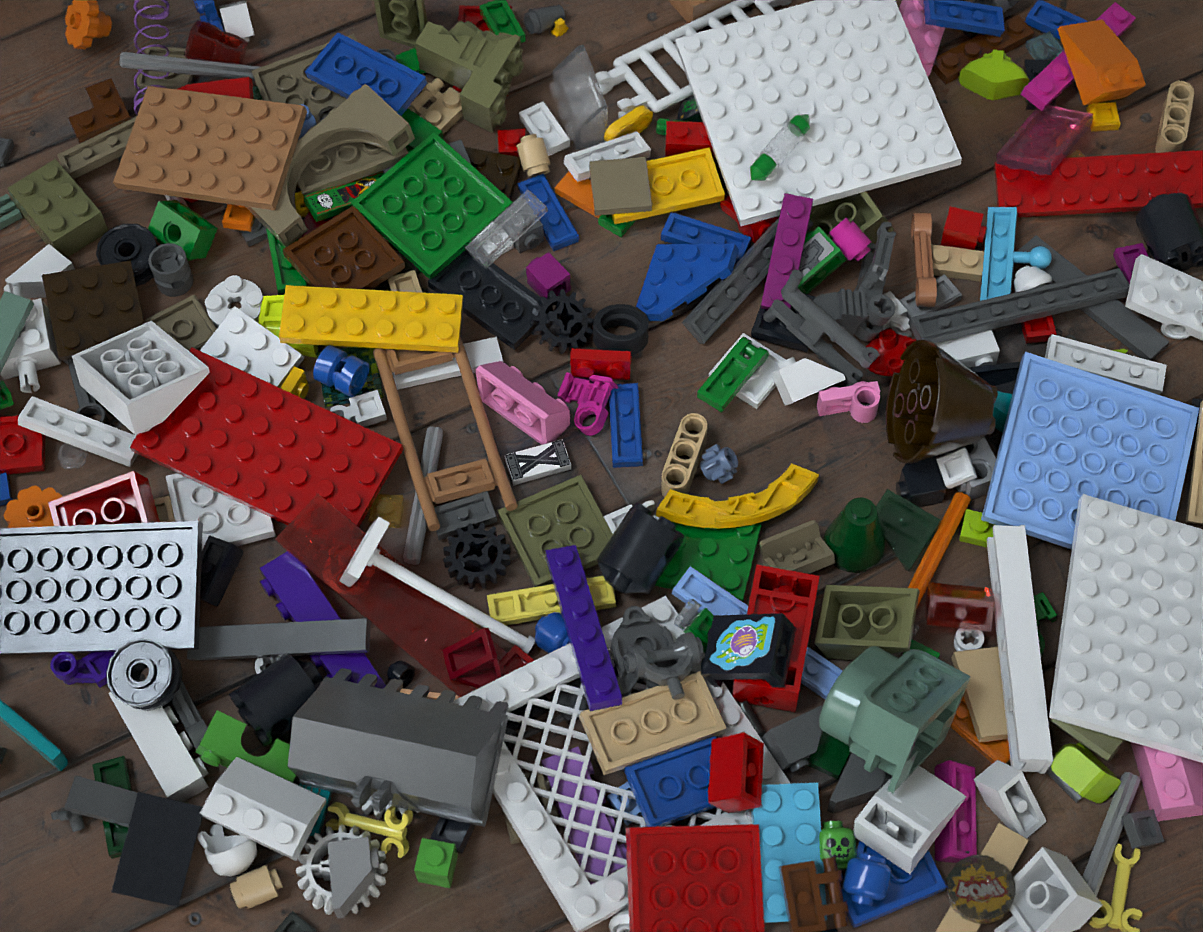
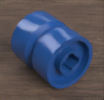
(341, 371)

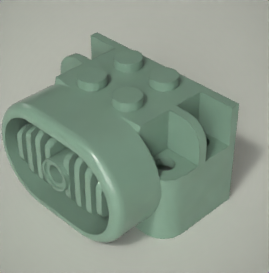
(893, 709)

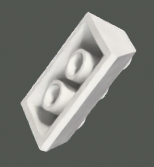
(263, 808)

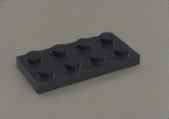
(490, 298)

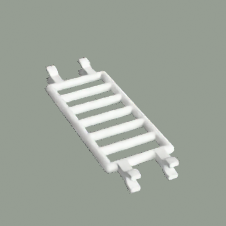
(623, 72)

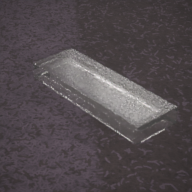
(506, 228)

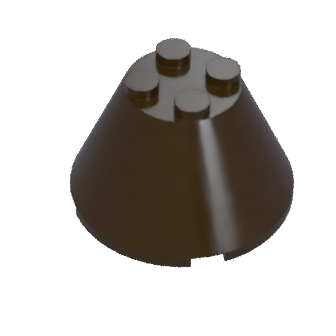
(936, 404)

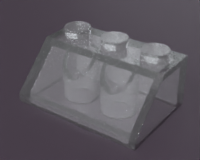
(580, 100)

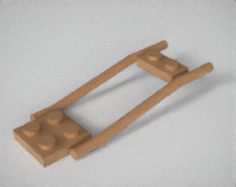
(453, 481)

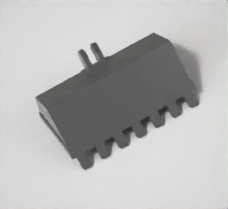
(399, 747)

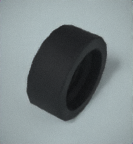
(621, 316)

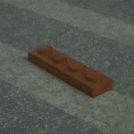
(950, 63)

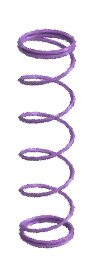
(156, 17)

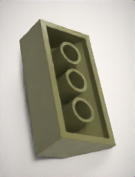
(401, 20)

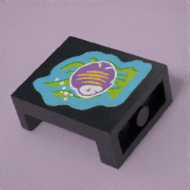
(748, 648)

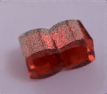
(212, 44)

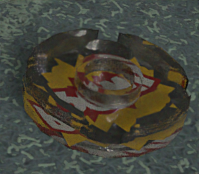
(980, 889)

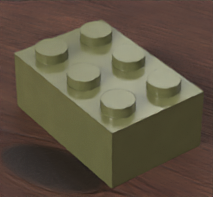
(58, 209)

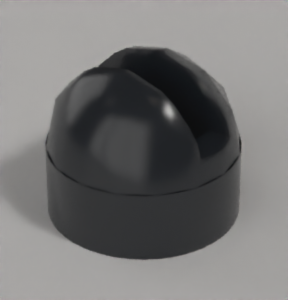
(401, 671)

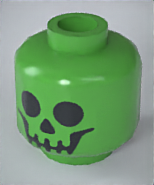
(838, 843)

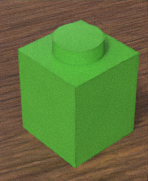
(436, 863)

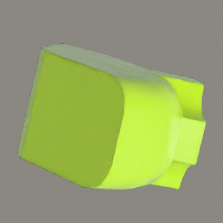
(994, 76)
(1084, 773)

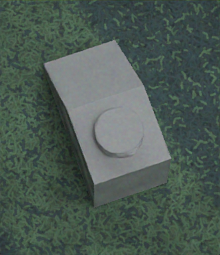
(351, 872)

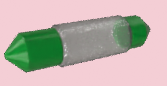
(780, 147)

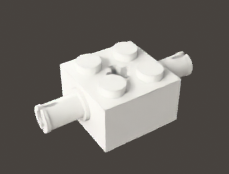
(34, 347)

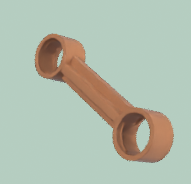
(925, 282)

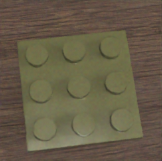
(553, 520)

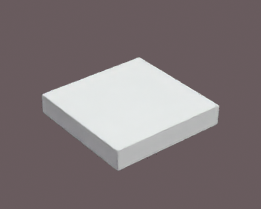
(761, 381)

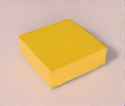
(1104, 116)

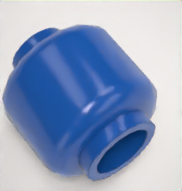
(551, 632)
(867, 878)

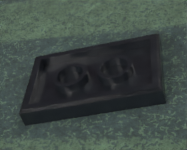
(157, 849)

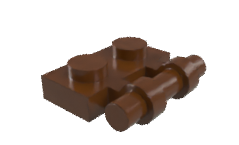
(803, 895)

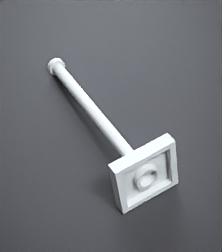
(369, 555)

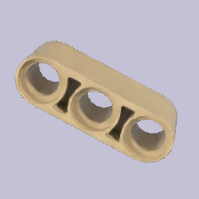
(1175, 117)
(688, 445)

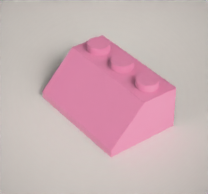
(522, 402)
(1170, 783)

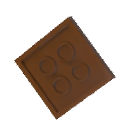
(344, 254)

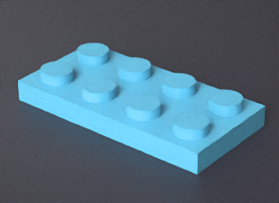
(788, 835)

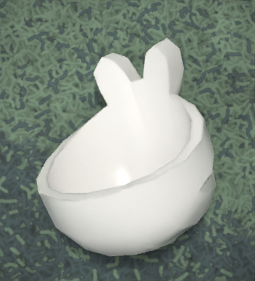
(227, 853)

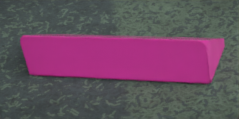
(960, 831)

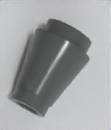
(542, 18)

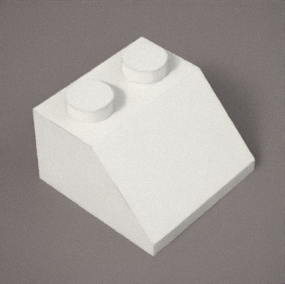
(1052, 895)

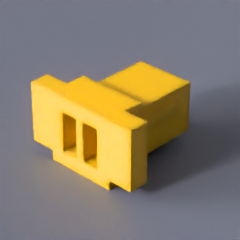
(560, 28)

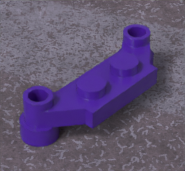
(87, 670)

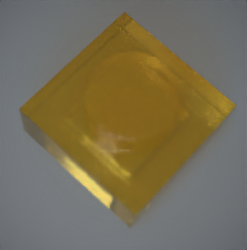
(388, 508)

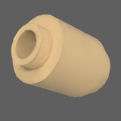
(533, 155)
(256, 887)

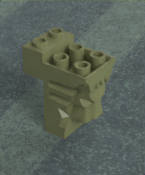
(476, 64)

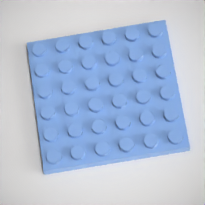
(1086, 437)

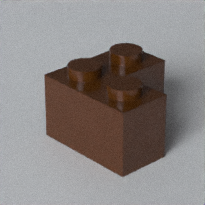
(106, 112)

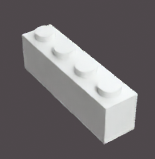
(165, 750)

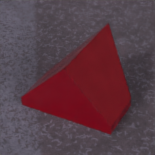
(473, 660)

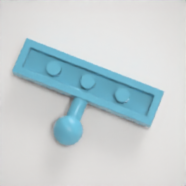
(1001, 254)

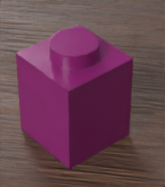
(547, 275)

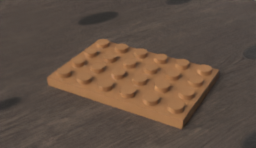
(211, 147)

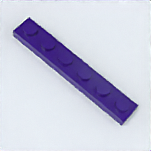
(583, 628)

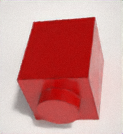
(963, 229)

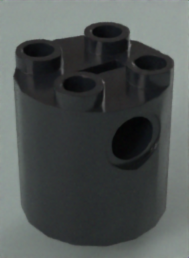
(1172, 231)
(639, 551)
(275, 696)

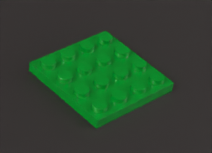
(431, 205)

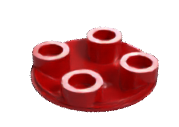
(890, 349)

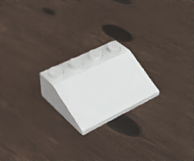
(139, 375)

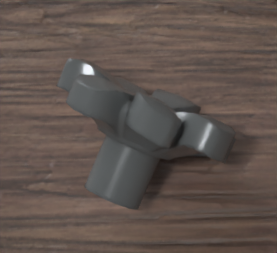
(75, 819)

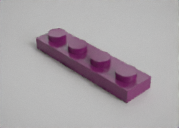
(787, 246)

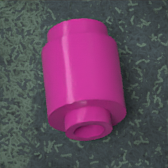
(850, 240)

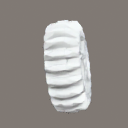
(312, 869)

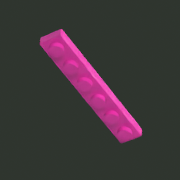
(1058, 74)

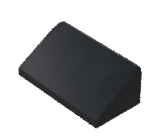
(217, 568)

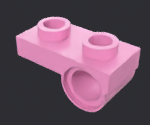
(848, 398)

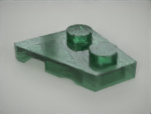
(905, 527)

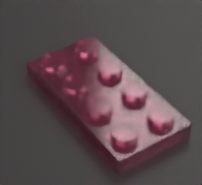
(1044, 139)

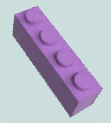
(584, 816)

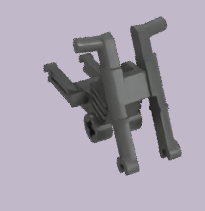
(842, 312)

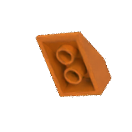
(1100, 62)

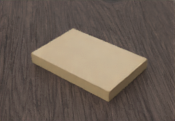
(983, 692)

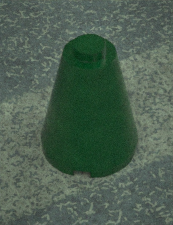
(856, 536)

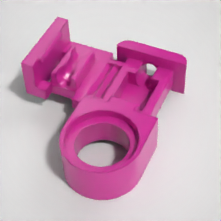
(590, 398)

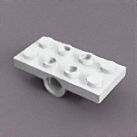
(1167, 297)

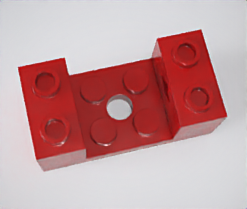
(794, 596)

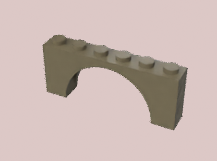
(358, 119)

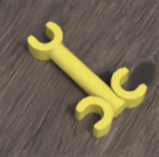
(392, 827)
(1115, 914)

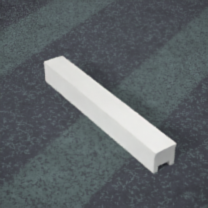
(1019, 650)

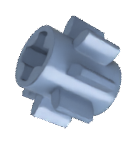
(719, 463)

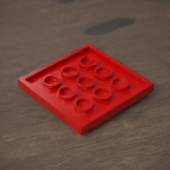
(694, 879)

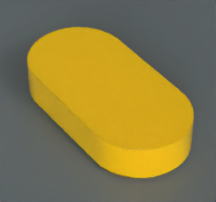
(634, 121)

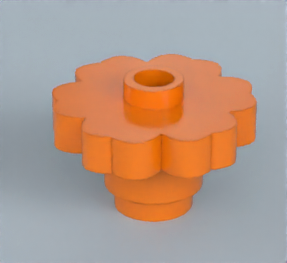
(85, 22)
(31, 508)

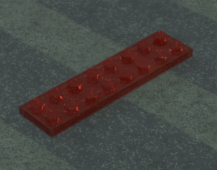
(415, 622)

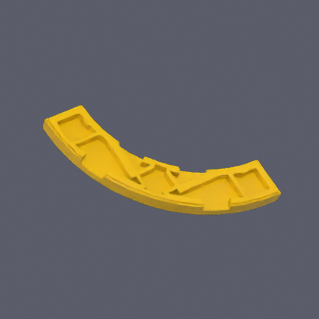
(742, 509)

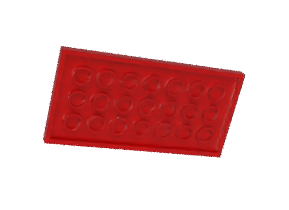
(269, 447)

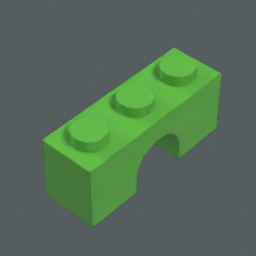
(223, 744)

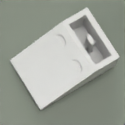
(908, 820)

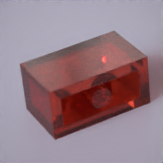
(959, 606)

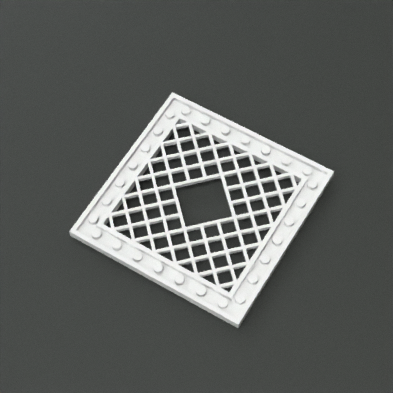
(581, 902)

